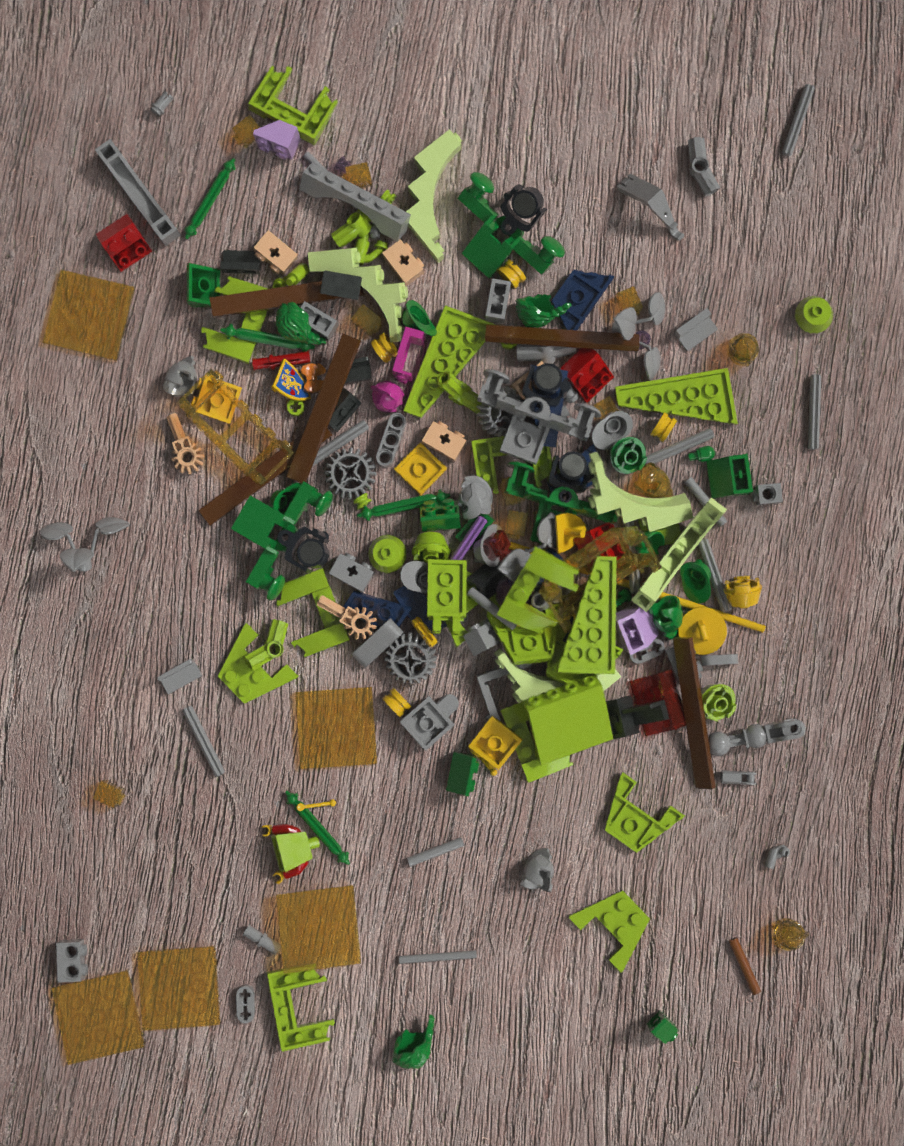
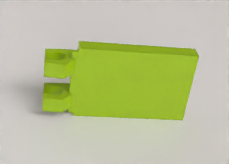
(446, 593)

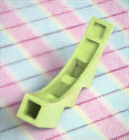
(386, 295)
(652, 512)
(678, 553)
(530, 685)

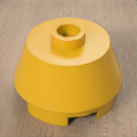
(743, 591)

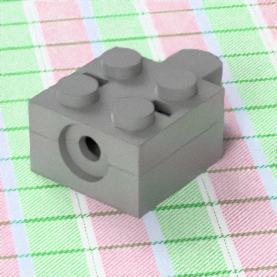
(431, 719)

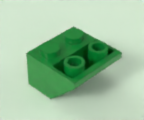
(729, 476)
(439, 515)
(461, 774)

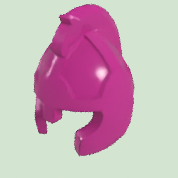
(387, 396)

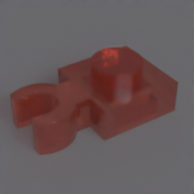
(500, 544)

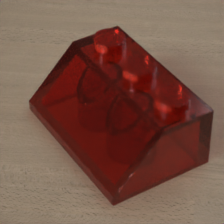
(656, 688)

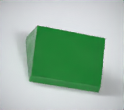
(201, 284)

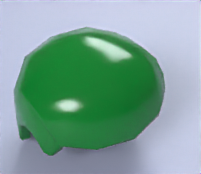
(655, 539)

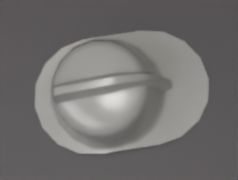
(611, 428)
(482, 549)
(415, 576)

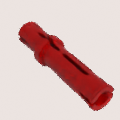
(275, 361)

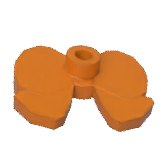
(311, 372)

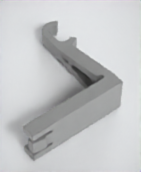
(653, 198)
(487, 676)

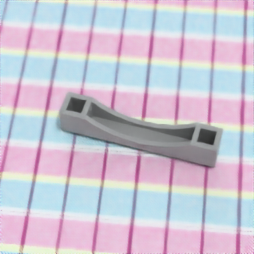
(137, 192)
(387, 217)

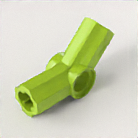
(357, 226)
(459, 391)
(262, 654)

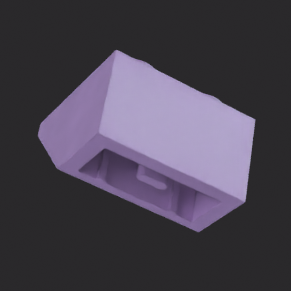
(278, 138)
(635, 628)

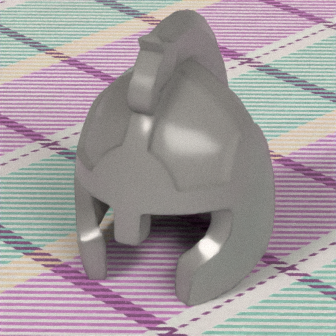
(180, 377)
(475, 497)
(538, 871)

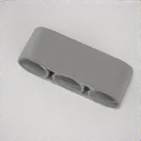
(394, 431)
(377, 643)

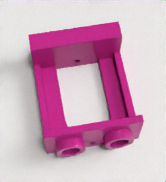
(409, 336)

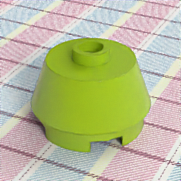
(813, 314)
(430, 546)
(387, 553)
(718, 701)

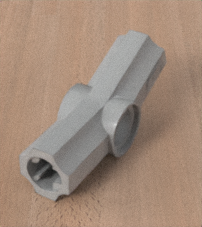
(704, 178)
(542, 353)

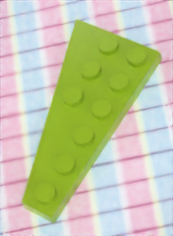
(450, 350)
(692, 396)
(593, 631)

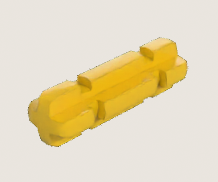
(424, 631)

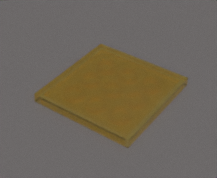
(89, 315)
(336, 728)
(318, 929)
(179, 988)
(98, 1017)

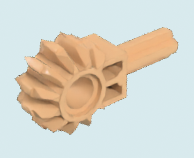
(182, 446)
(348, 616)

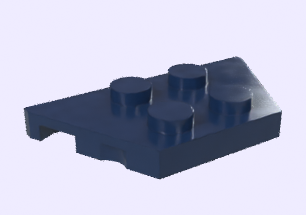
(583, 293)

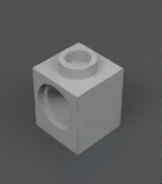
(774, 489)

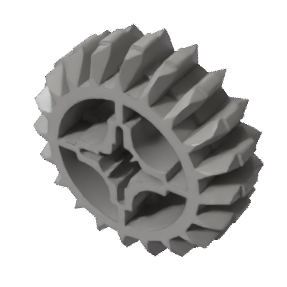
(492, 415)
(345, 480)
(410, 674)

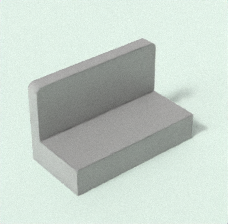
(696, 330)
(180, 676)

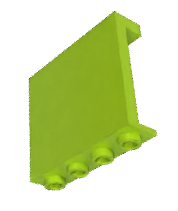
(568, 719)

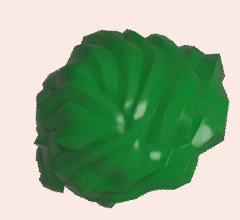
(537, 310)
(294, 325)
(413, 1049)

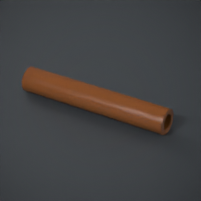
(744, 965)

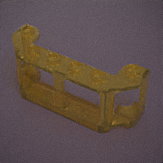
(220, 441)
(624, 566)

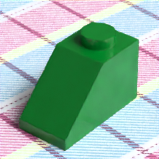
(662, 1027)

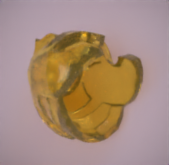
(743, 349)
(653, 482)
(788, 934)

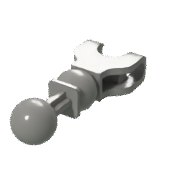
(756, 736)

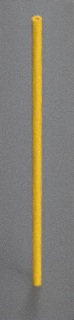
(685, 603)

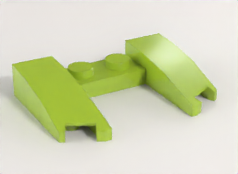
(266, 104)
(234, 347)
(487, 448)
(538, 565)
(334, 631)
(515, 719)
(290, 1034)

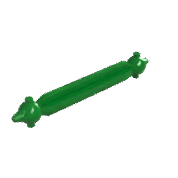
(210, 198)
(265, 338)
(400, 506)
(318, 829)

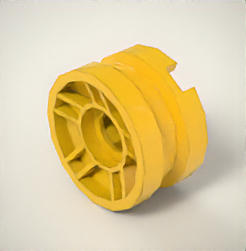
(511, 273)
(384, 348)
(663, 427)
(396, 702)

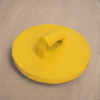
(705, 627)

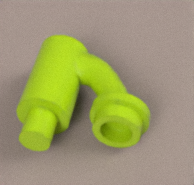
(362, 247)
(293, 277)

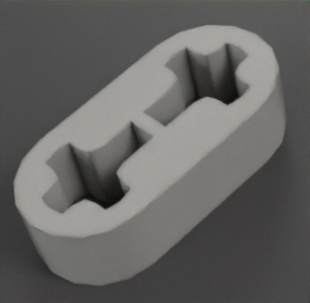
(649, 655)
(719, 659)
(240, 1004)

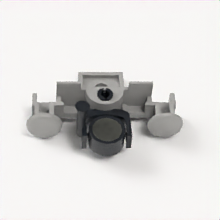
(525, 439)

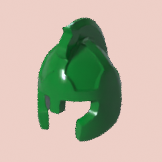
(667, 615)

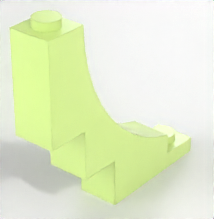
(431, 163)

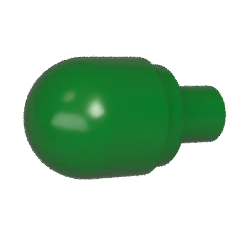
(702, 454)

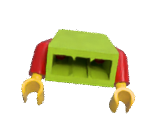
(291, 849)

